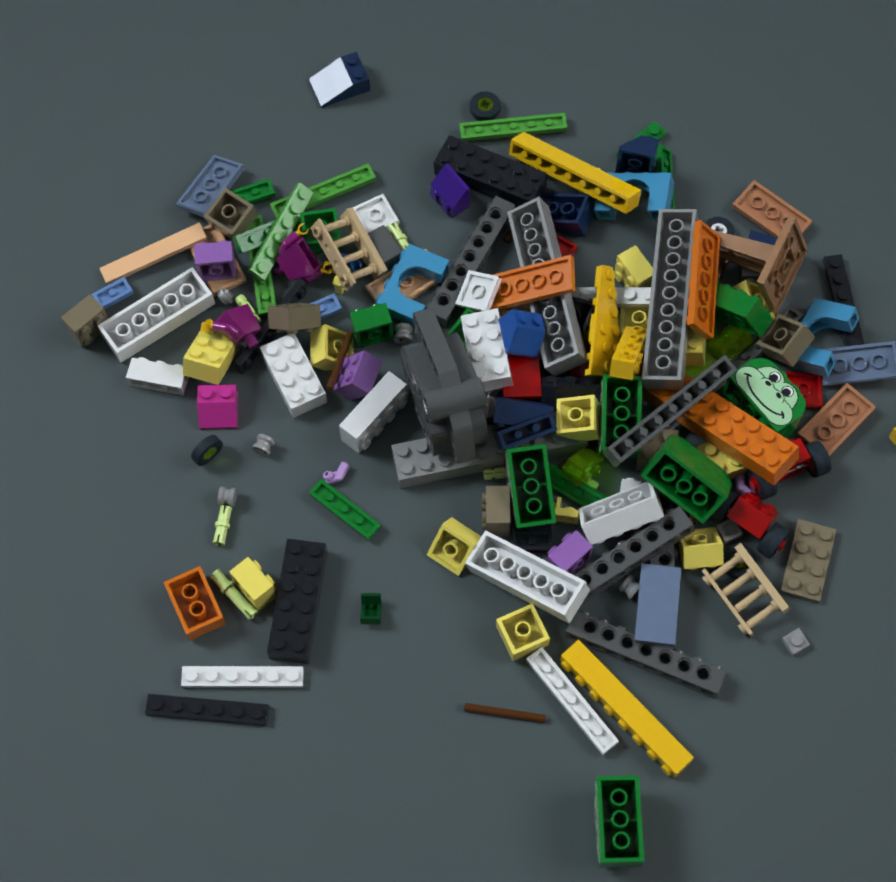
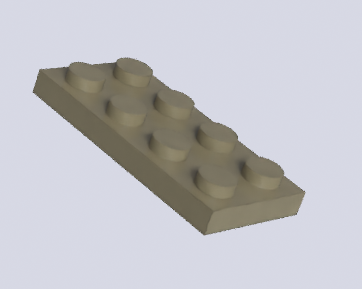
(808, 561)

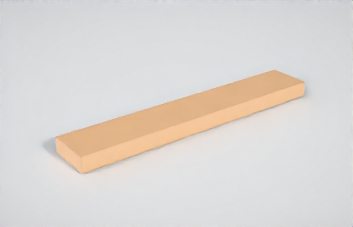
(153, 253)

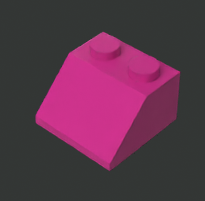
(217, 406)

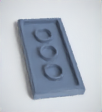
(209, 183)
(862, 364)
(657, 605)

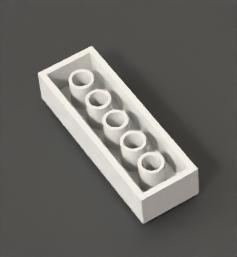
(156, 314)
(527, 576)

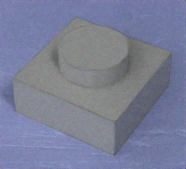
(728, 531)
(795, 642)

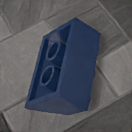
(637, 155)

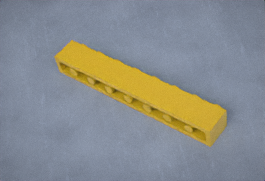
(575, 172)
(626, 709)

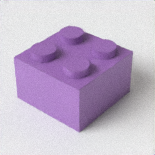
(215, 260)
(358, 375)
(571, 553)

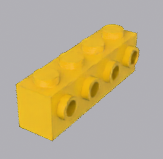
(629, 353)

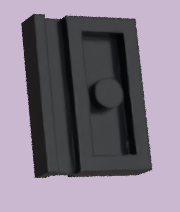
(533, 538)

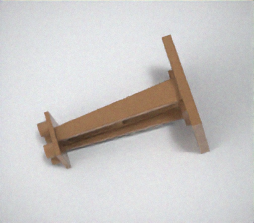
(774, 263)

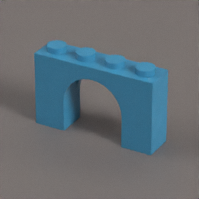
(657, 184)
(412, 262)
(819, 316)

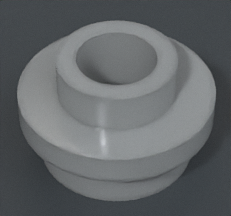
(225, 295)

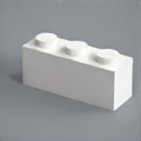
(156, 376)

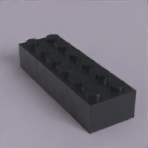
(491, 172)
(297, 601)

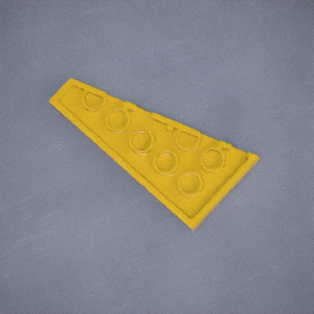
(604, 324)

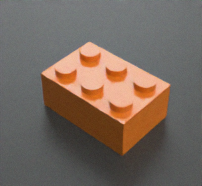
(194, 603)

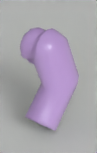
(336, 476)
(740, 487)

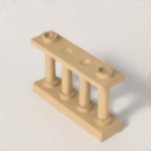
(362, 241)
(764, 588)

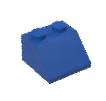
(522, 332)

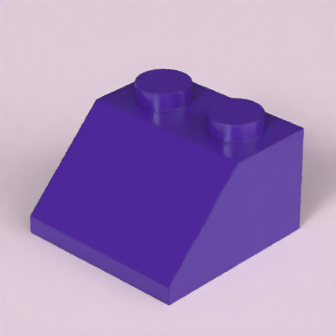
(450, 191)

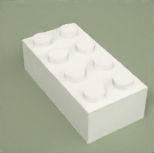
(487, 349)
(293, 375)
(374, 412)
(620, 513)

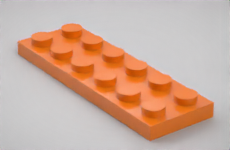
(703, 280)
(535, 282)

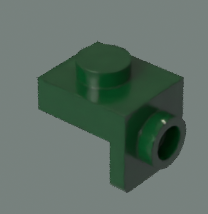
(370, 608)

